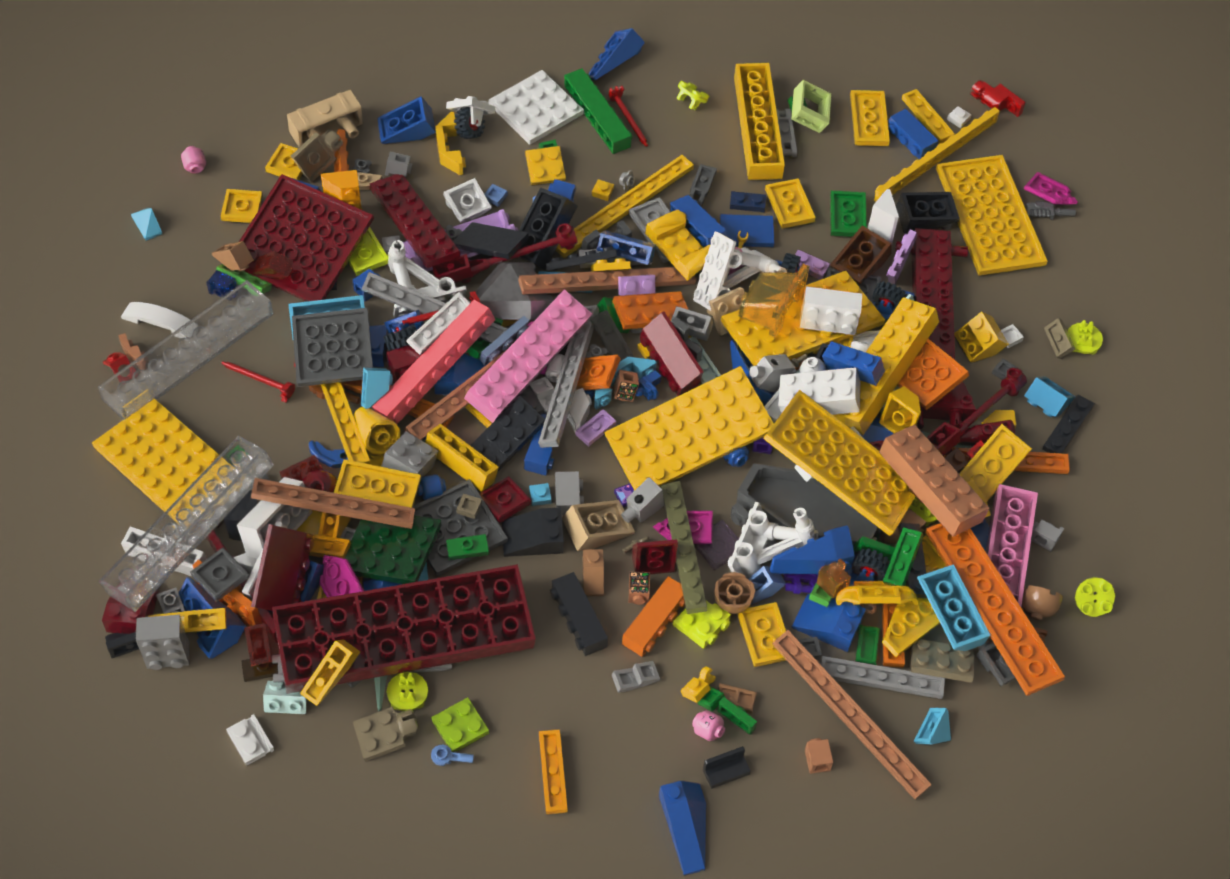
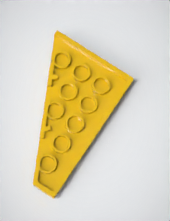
(913, 621)

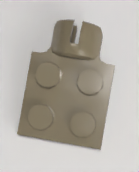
(317, 154)
(385, 732)

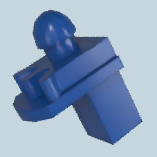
(647, 384)

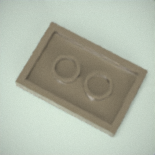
(942, 661)

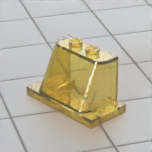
(771, 298)

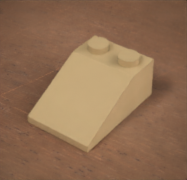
(596, 524)

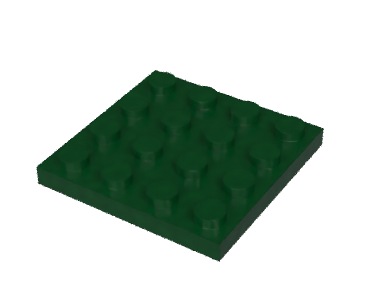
(392, 551)

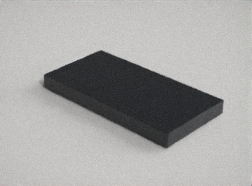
(491, 240)

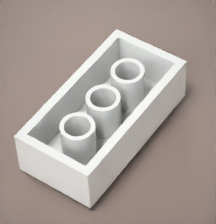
(832, 389)
(255, 524)

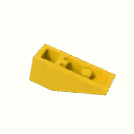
(330, 671)

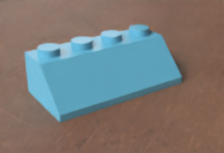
(326, 305)
(954, 608)

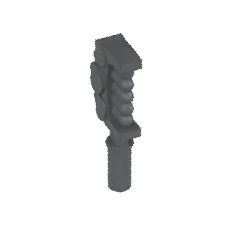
(1044, 209)

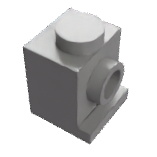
(398, 164)
(1046, 534)

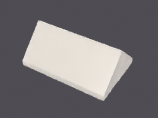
(884, 217)

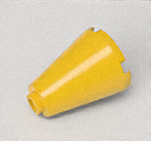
(376, 430)

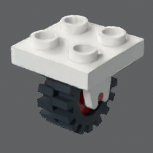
(470, 116)

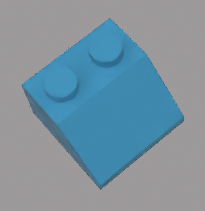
(1049, 396)

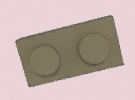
(1059, 338)

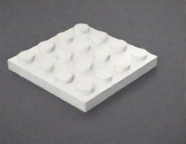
(536, 107)

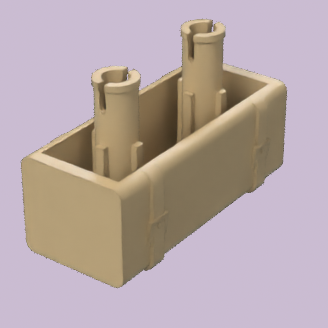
(332, 113)

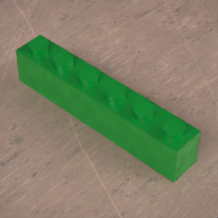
(598, 111)

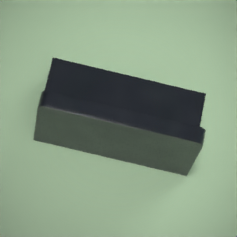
(121, 644)
(726, 767)

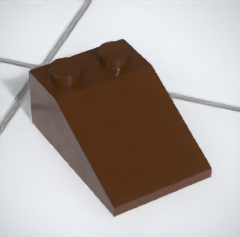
(862, 255)

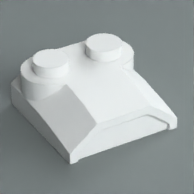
(467, 201)

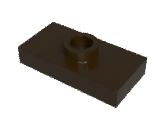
(259, 671)

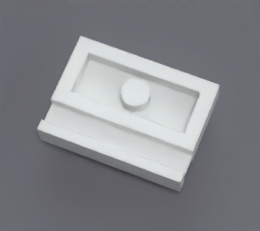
(250, 739)

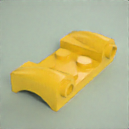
(677, 243)

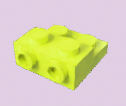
(703, 626)

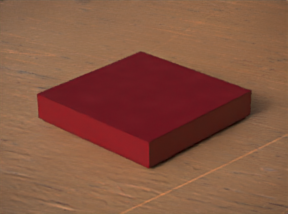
(505, 499)

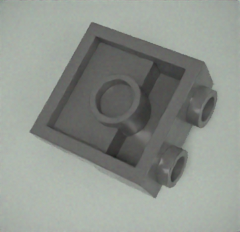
(994, 662)

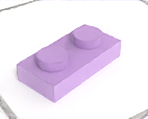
(817, 268)
(636, 284)
(595, 427)

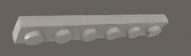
(884, 677)

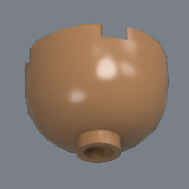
(734, 592)
(1040, 602)

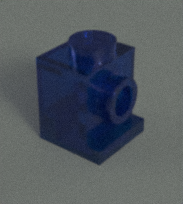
(220, 284)

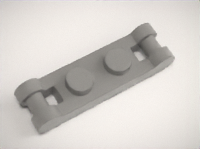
(787, 132)

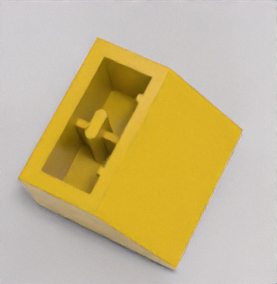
(981, 338)

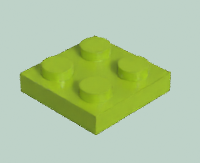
(460, 725)

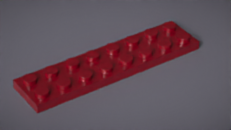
(414, 220)

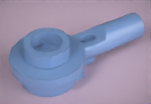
(443, 755)

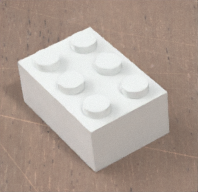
(830, 310)

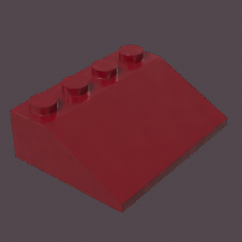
(282, 567)

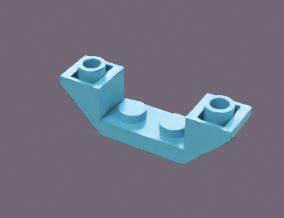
(638, 365)

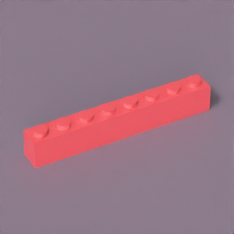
(435, 362)

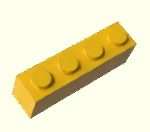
(462, 457)

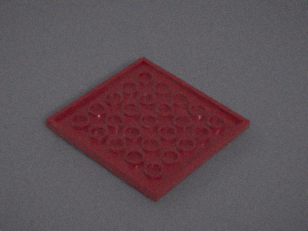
(309, 230)

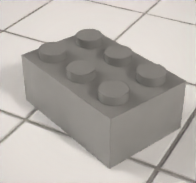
(162, 641)

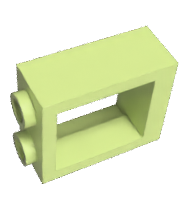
(806, 116)

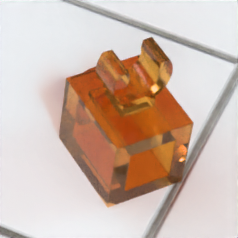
(833, 578)

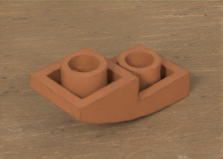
(131, 351)

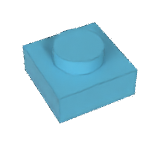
(540, 494)

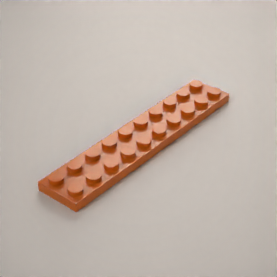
(999, 610)

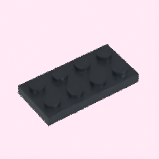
(509, 432)

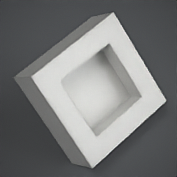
(959, 117)
(1012, 335)

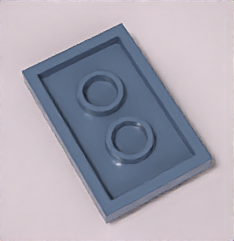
(504, 341)

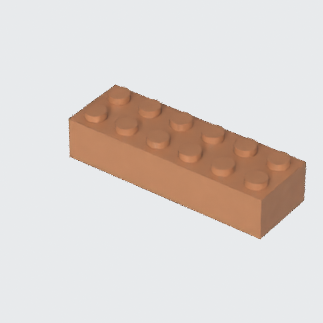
(934, 480)

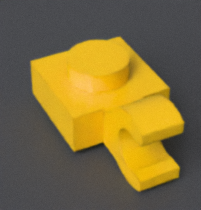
(698, 688)

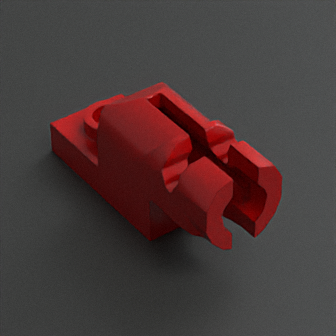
(998, 97)

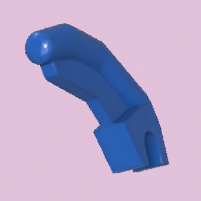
(330, 458)

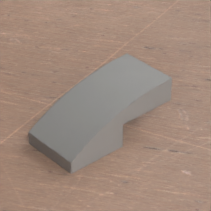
(636, 677)

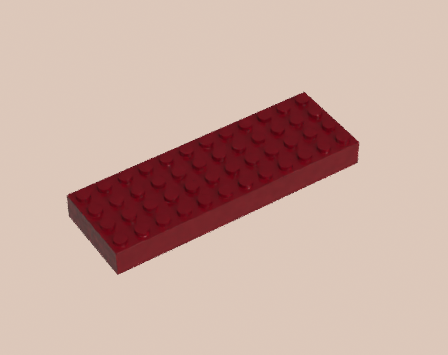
(407, 625)

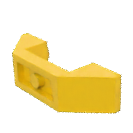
(449, 159)

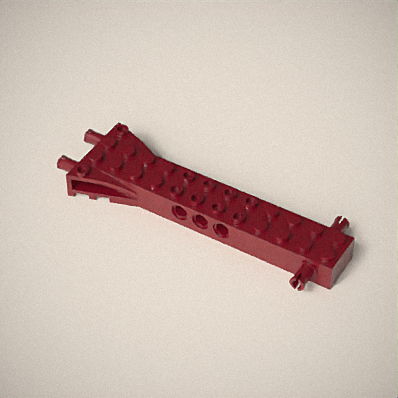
(934, 287)

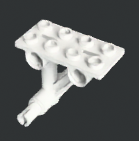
(720, 258)
(402, 265)
(759, 539)

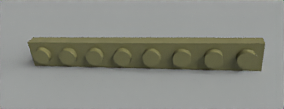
(686, 556)

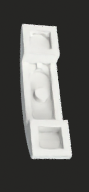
(154, 315)

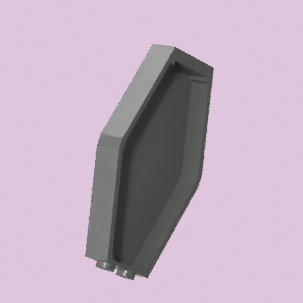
(785, 490)

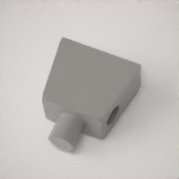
(768, 371)
(644, 501)

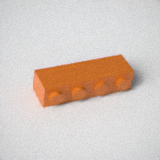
(654, 617)

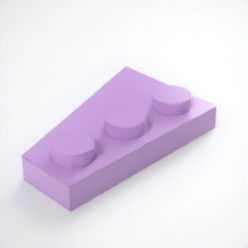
(901, 256)

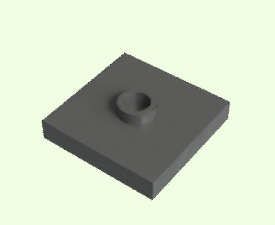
(219, 574)

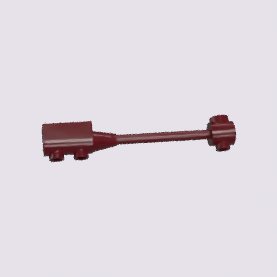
(464, 269)
(973, 434)
(948, 436)

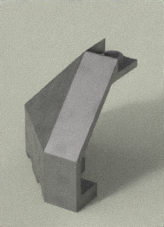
(504, 296)

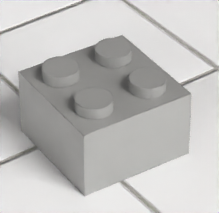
(410, 455)

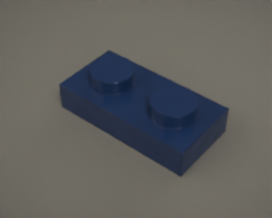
(747, 201)

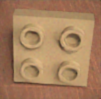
(724, 305)

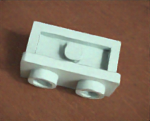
(278, 701)

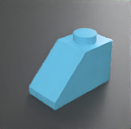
(374, 385)

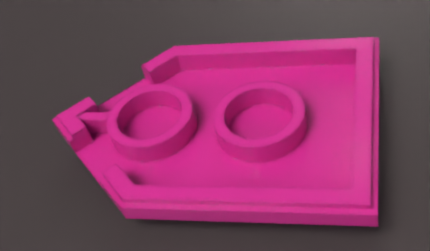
(1050, 190)
(700, 525)
(338, 577)

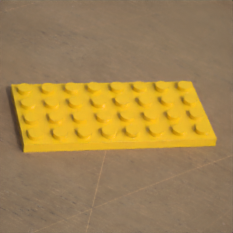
(991, 215)
(795, 340)
(690, 430)
(156, 453)
(841, 461)

